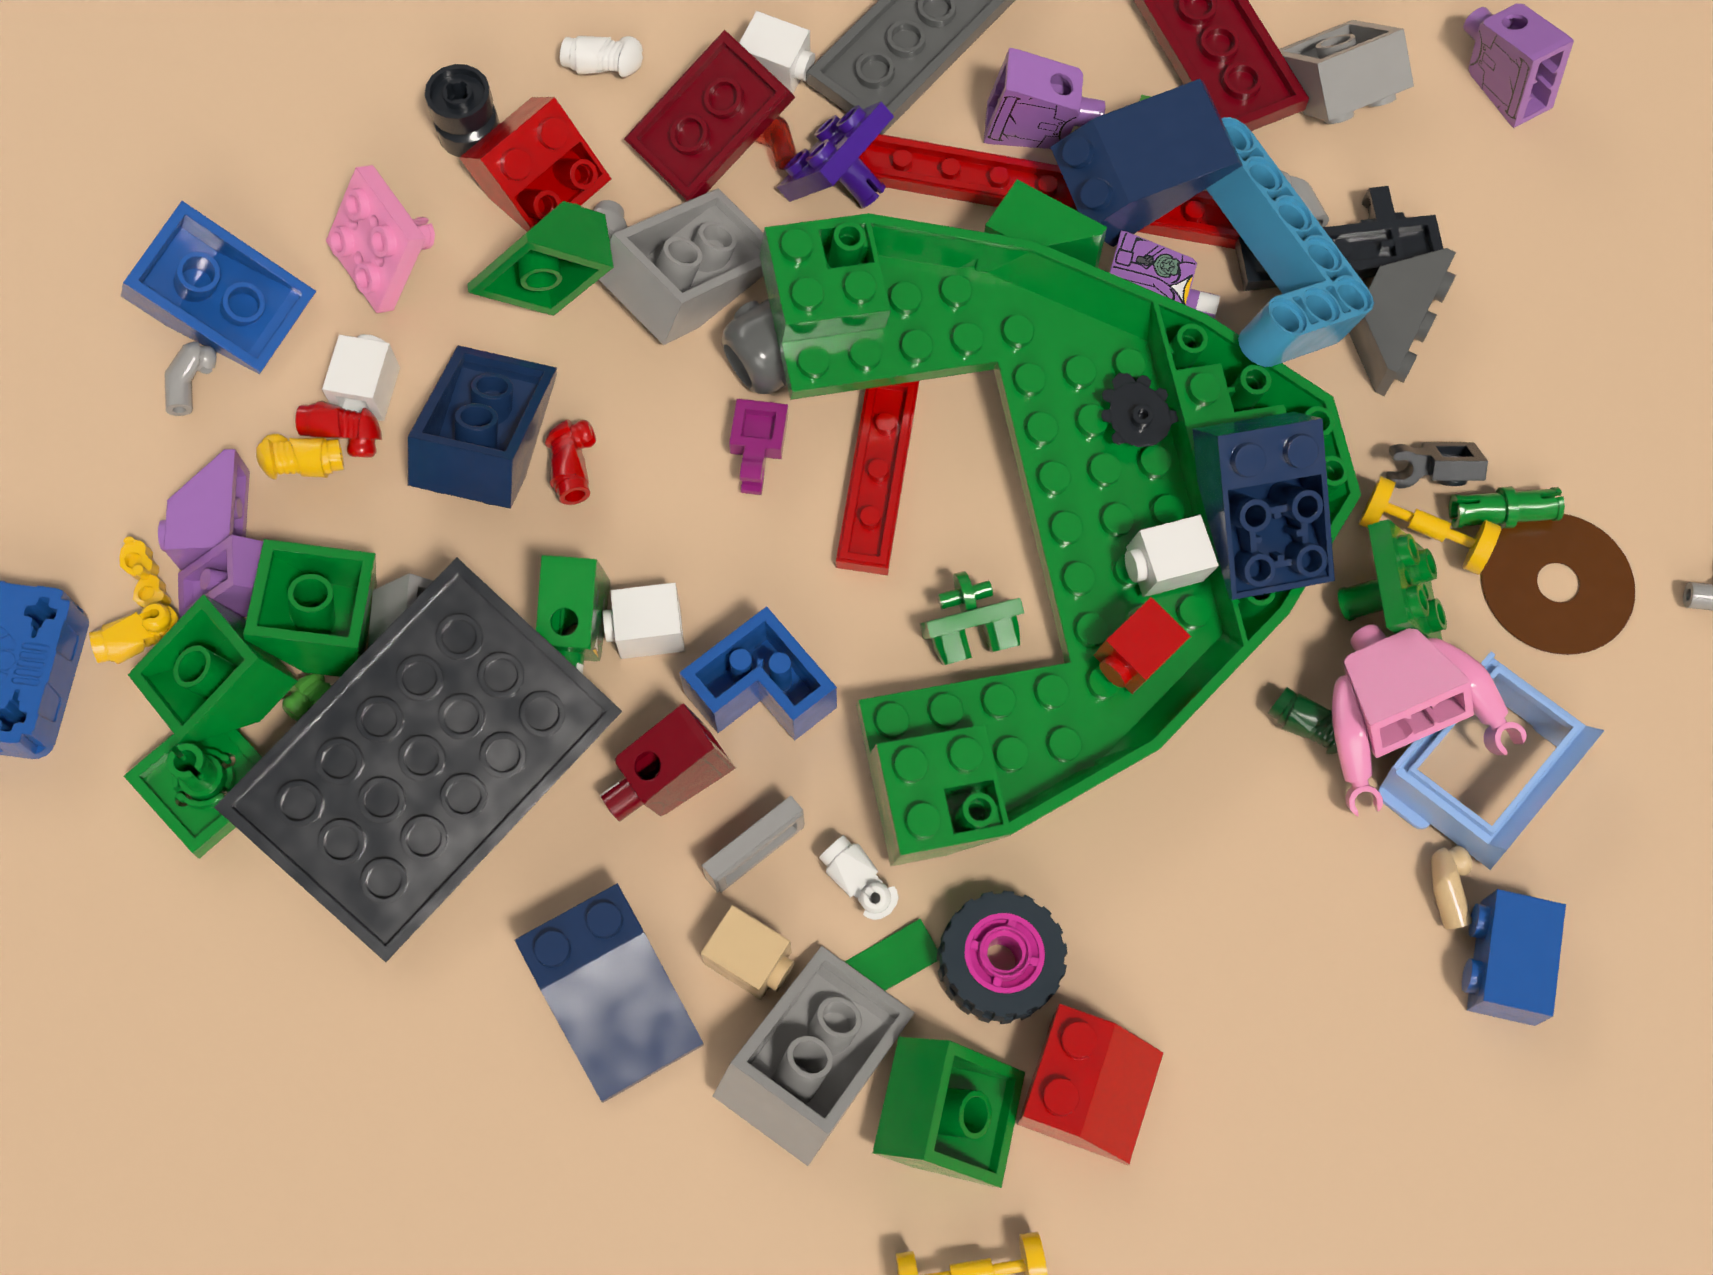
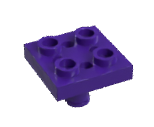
(837, 157)

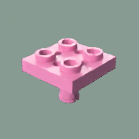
(377, 238)

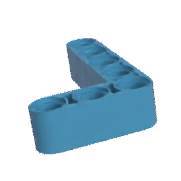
(1318, 285)

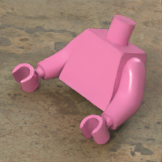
(1403, 692)

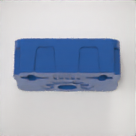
(38, 662)

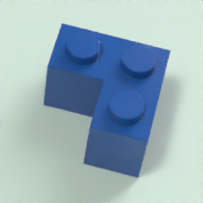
(760, 665)

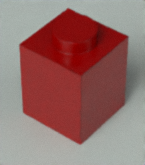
(1140, 646)

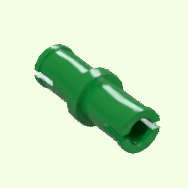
(1506, 507)

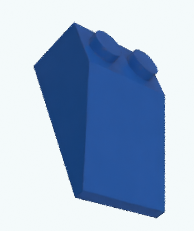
(216, 289)

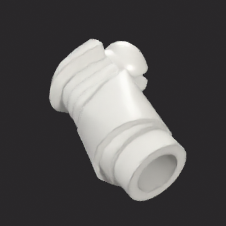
(601, 54)
(857, 876)

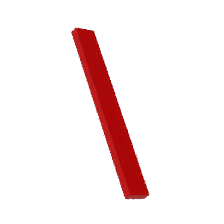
(988, 178)

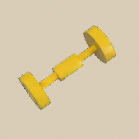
(1479, 547)
(1031, 1261)

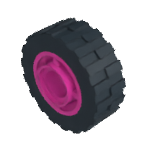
(1021, 928)

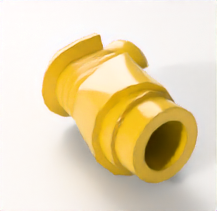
(300, 455)
(132, 634)

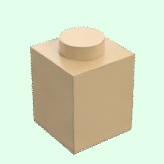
(748, 953)

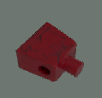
(683, 754)

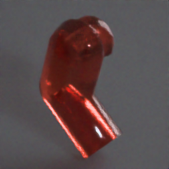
(780, 141)

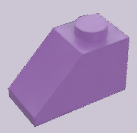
(206, 510)
(223, 575)

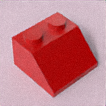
(1091, 1084)

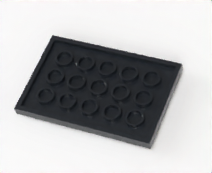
(419, 759)

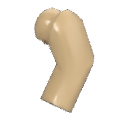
(1447, 886)

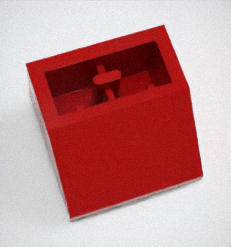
(535, 162)

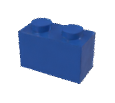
(1514, 957)

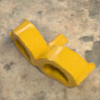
(138, 562)

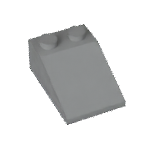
(685, 264)
(812, 1055)

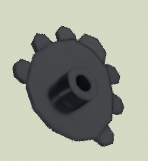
(1137, 411)

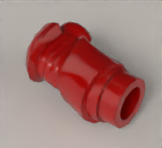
(333, 421)
(568, 464)

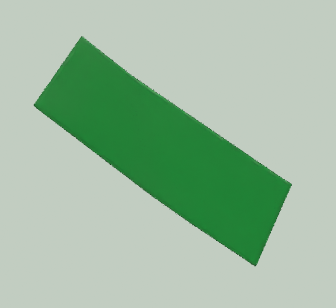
(896, 956)

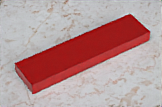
(877, 478)

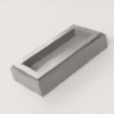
(754, 845)

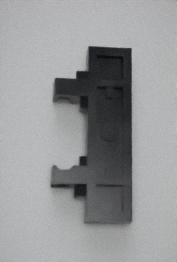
(1365, 245)

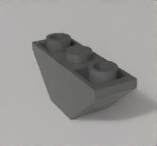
(1400, 315)

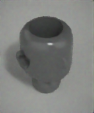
(754, 348)

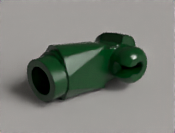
(1305, 718)

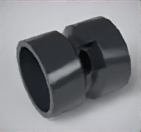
(460, 107)

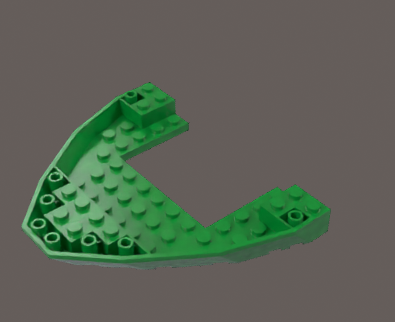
(920, 301)

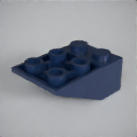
(1267, 502)

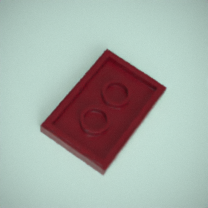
(709, 117)

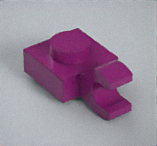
(757, 435)

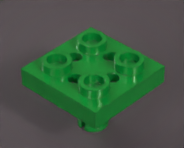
(1401, 585)
(197, 771)

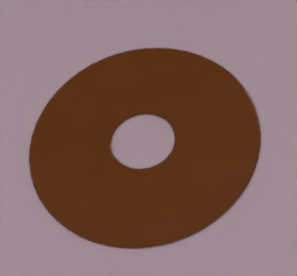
(1554, 627)

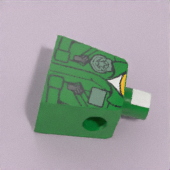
(569, 595)

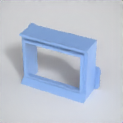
(1426, 803)

